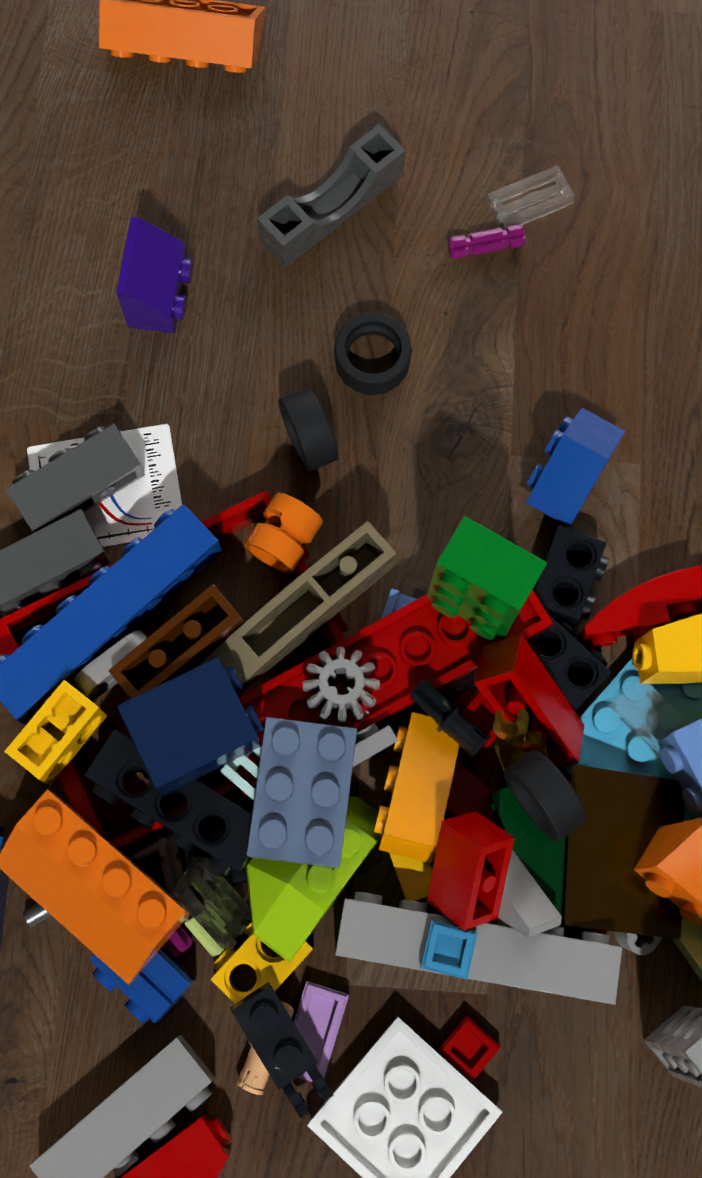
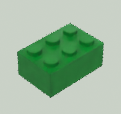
(483, 579)

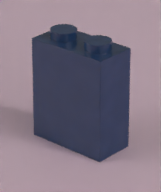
(191, 725)

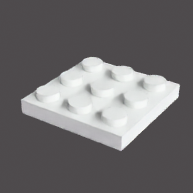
(404, 1111)

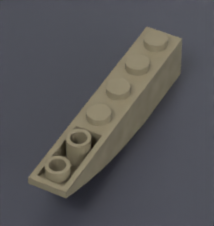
(306, 604)

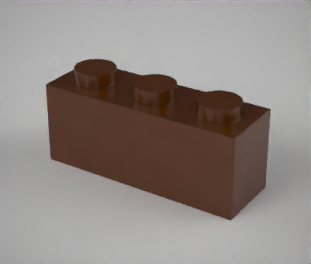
(178, 643)

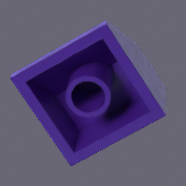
(153, 278)

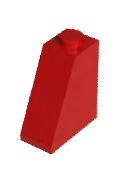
(191, 1153)

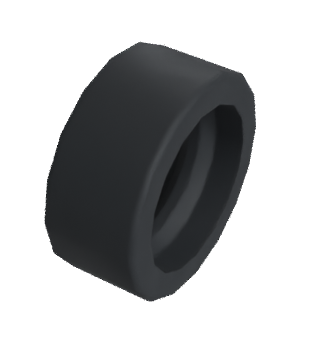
(378, 325)
(308, 429)
(545, 795)

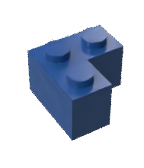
(576, 461)

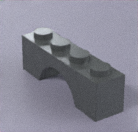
(302, 222)

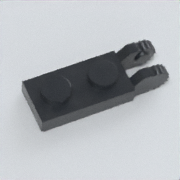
(279, 1044)

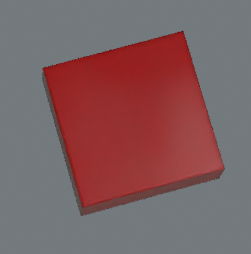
(468, 1048)

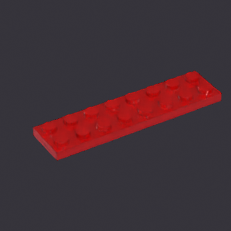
(405, 649)

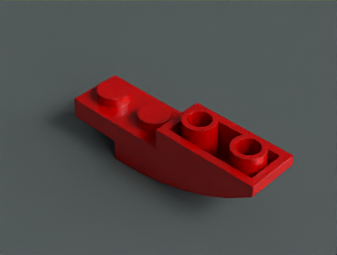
(646, 608)

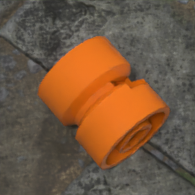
(281, 537)

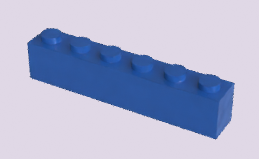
(106, 610)

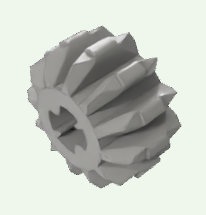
(353, 676)

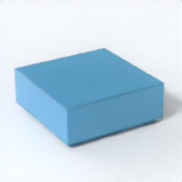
(448, 950)

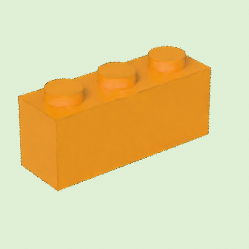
(418, 790)

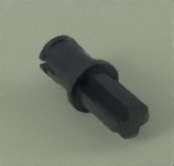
(450, 718)

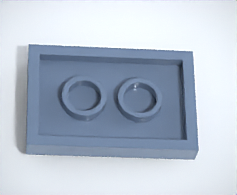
(302, 793)

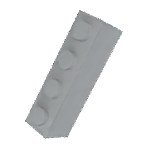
(130, 1116)

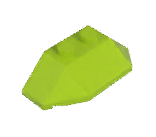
(294, 897)

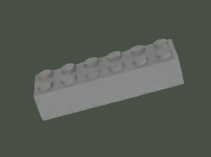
(502, 955)

